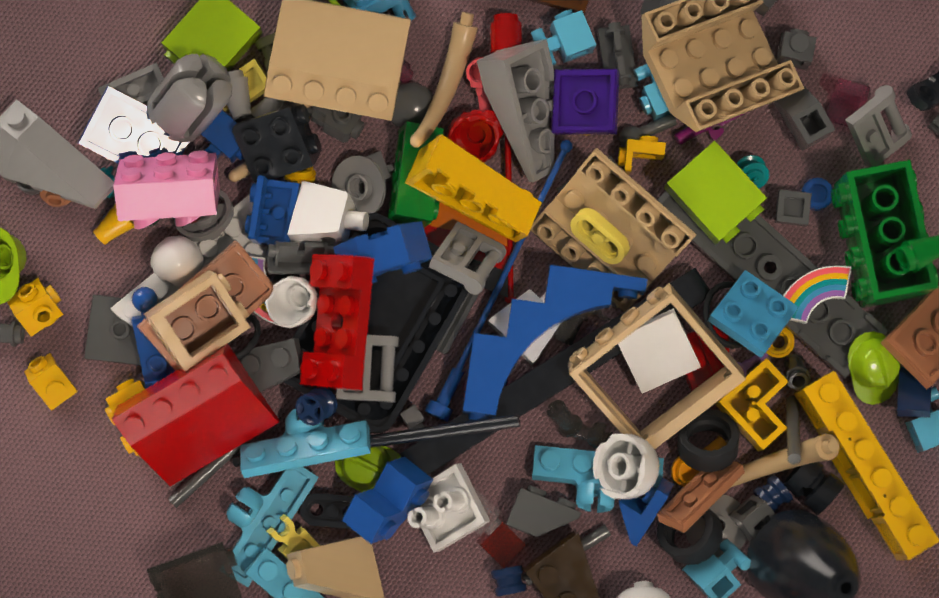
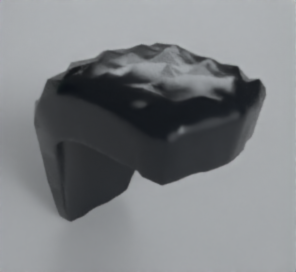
(925, 94)

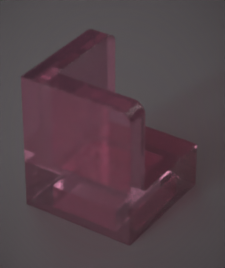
(845, 100)

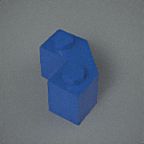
(395, 249)
(384, 508)

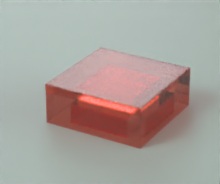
(503, 545)

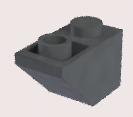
(805, 118)
(537, 514)

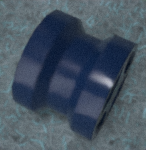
(316, 406)
(773, 493)
(508, 580)

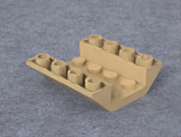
(713, 60)
(650, 228)

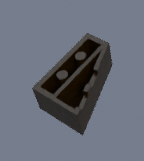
(563, 570)

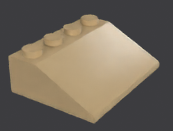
(337, 58)

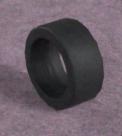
(704, 459)
(699, 552)

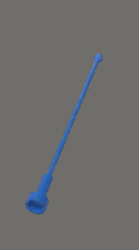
(440, 407)

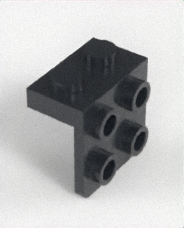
(278, 142)

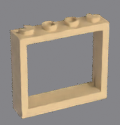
(687, 408)

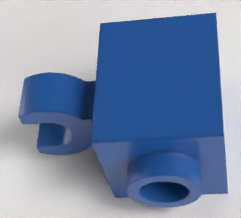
(221, 138)

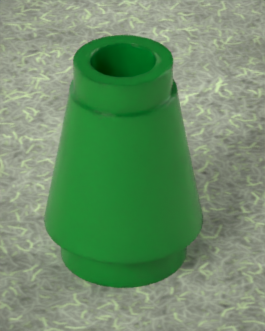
(917, 253)

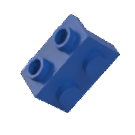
(271, 210)

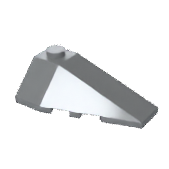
(518, 91)
(46, 161)

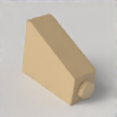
(337, 569)

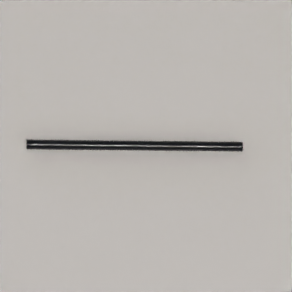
(435, 432)

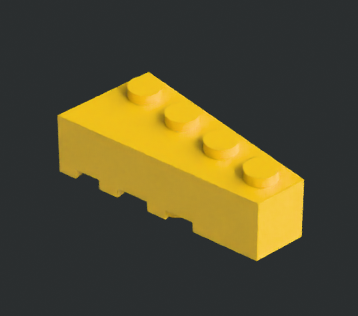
(473, 189)

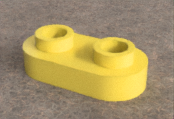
(600, 236)

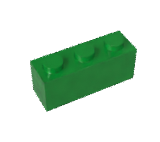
(406, 202)

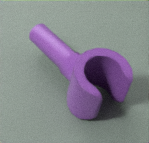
(747, 364)

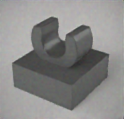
(793, 207)

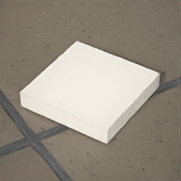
(659, 351)

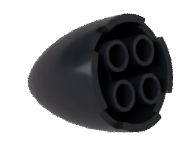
(802, 559)

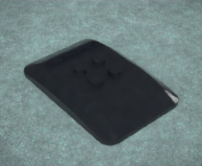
(408, 306)

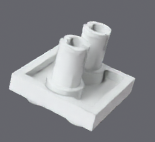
(450, 509)

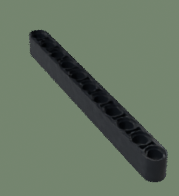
(540, 384)

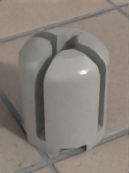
(190, 97)

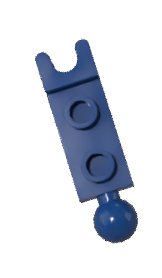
(152, 362)

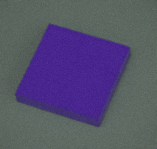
(585, 101)

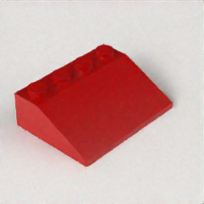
(194, 416)

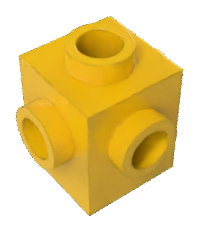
(36, 306)

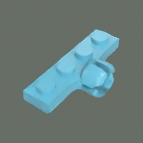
(304, 446)
(575, 468)
(264, 513)
(272, 576)

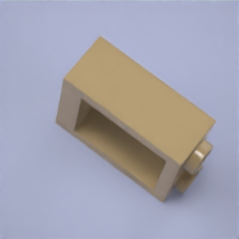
(168, 337)

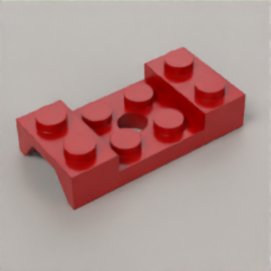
(344, 293)

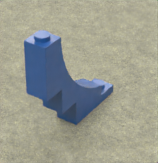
(566, 295)

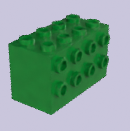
(877, 214)

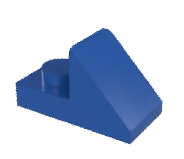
(640, 513)

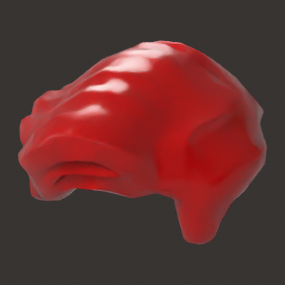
(476, 133)

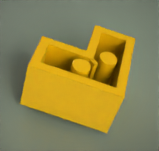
(748, 407)

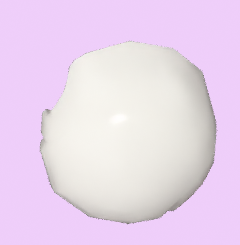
(176, 260)
(292, 302)

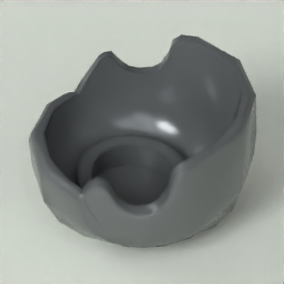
(411, 103)

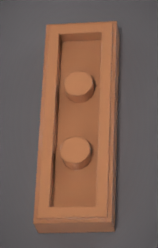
(698, 497)

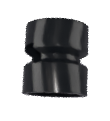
(814, 485)

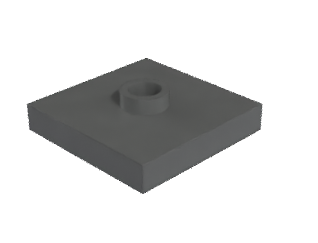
(109, 336)

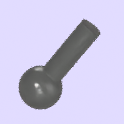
(649, 129)

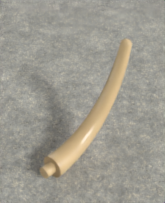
(457, 56)
(812, 450)

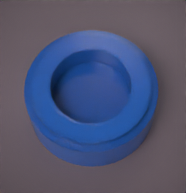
(820, 192)

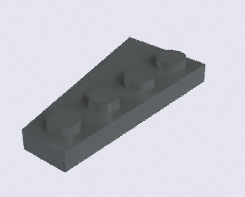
(273, 363)

